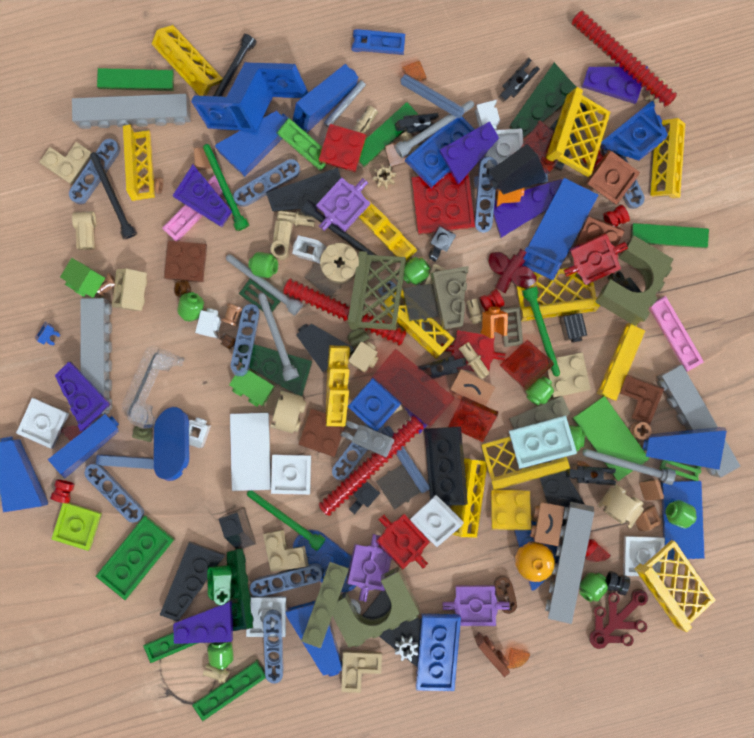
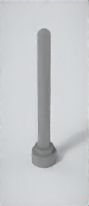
(404, 147)
(293, 305)
(289, 371)
(666, 476)

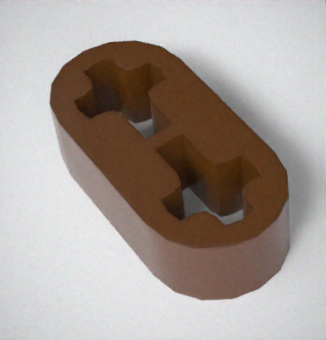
(509, 592)

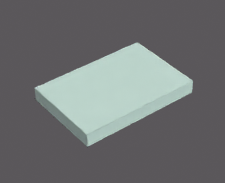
(542, 442)

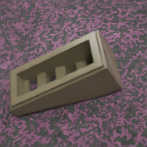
(513, 342)

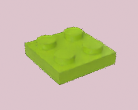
(76, 526)

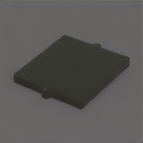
(319, 280)
(421, 302)
(398, 486)

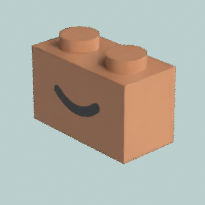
(471, 387)
(547, 524)

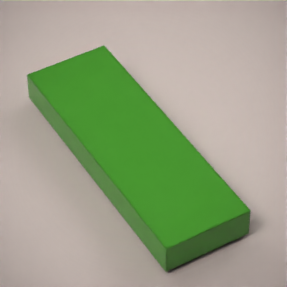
(301, 142)

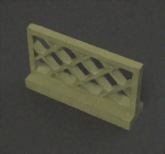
(360, 292)

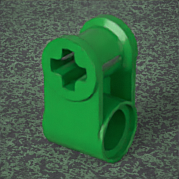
(219, 580)

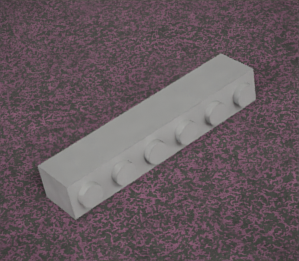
(131, 110)
(96, 344)
(693, 411)
(570, 562)

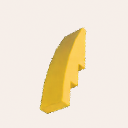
(386, 232)
(337, 385)

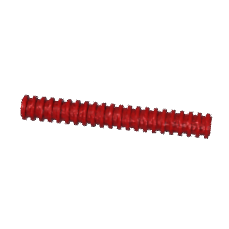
(623, 58)
(337, 308)
(369, 467)

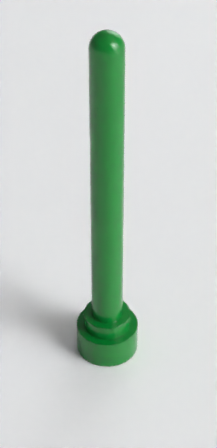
(239, 221)
(531, 296)
(315, 540)

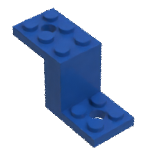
(250, 96)

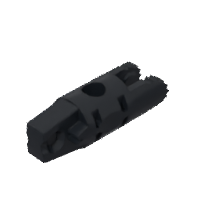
(511, 86)
(415, 123)
(449, 366)
(584, 473)

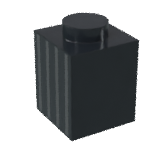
(573, 327)

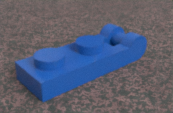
(378, 42)

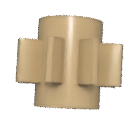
(387, 171)

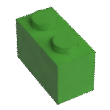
(81, 278)
(253, 387)

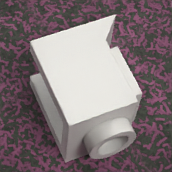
(486, 112)
(301, 246)
(208, 323)
(200, 441)

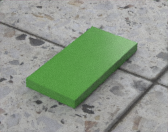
(610, 435)

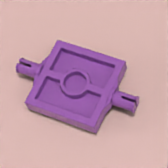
(343, 204)
(367, 567)
(476, 605)

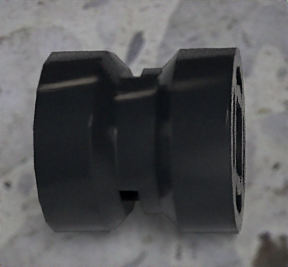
(617, 583)

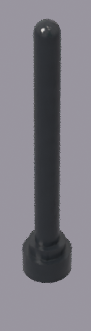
(247, 44)
(310, 210)
(127, 230)

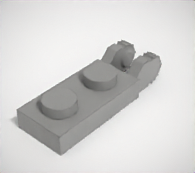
(369, 439)

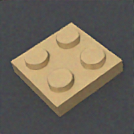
(572, 376)

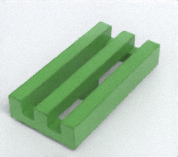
(697, 471)

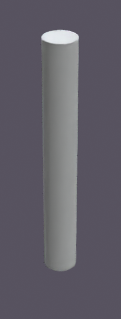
(345, 103)

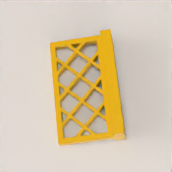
(566, 126)
(562, 307)
(522, 475)
(666, 598)

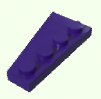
(534, 202)

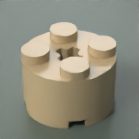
(333, 254)
(287, 412)
(621, 506)

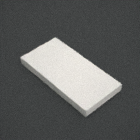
(250, 451)

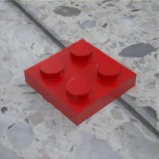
(342, 148)

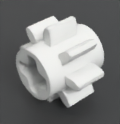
(409, 652)

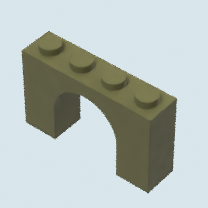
(653, 266)
(325, 605)
(358, 628)

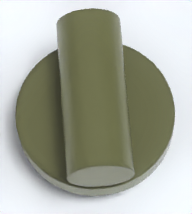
(357, 336)
(143, 434)

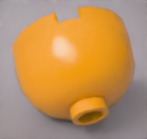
(534, 561)

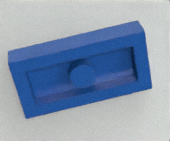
(541, 263)

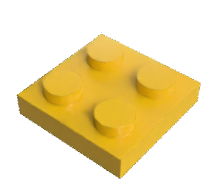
(510, 510)

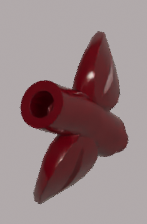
(511, 270)

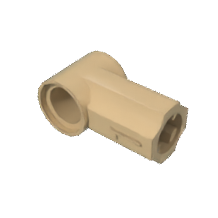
(84, 224)
(281, 238)

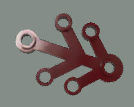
(616, 621)

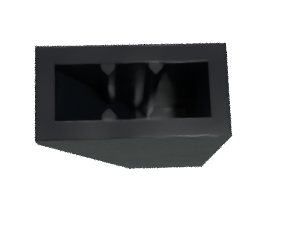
(517, 171)
(317, 344)
(237, 529)

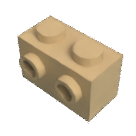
(129, 289)
(364, 356)

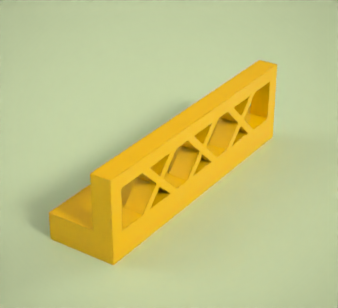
(183, 61)
(674, 162)
(131, 163)
(416, 331)
(621, 361)
(463, 511)

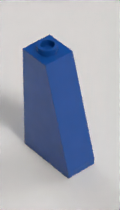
(324, 98)
(248, 148)
(84, 445)
(690, 447)
(18, 480)
(326, 658)

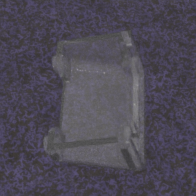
(134, 403)

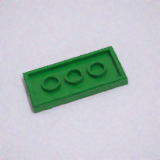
(135, 557)

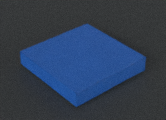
(374, 404)

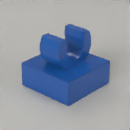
(45, 333)

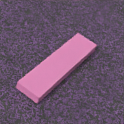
(187, 217)
(675, 334)

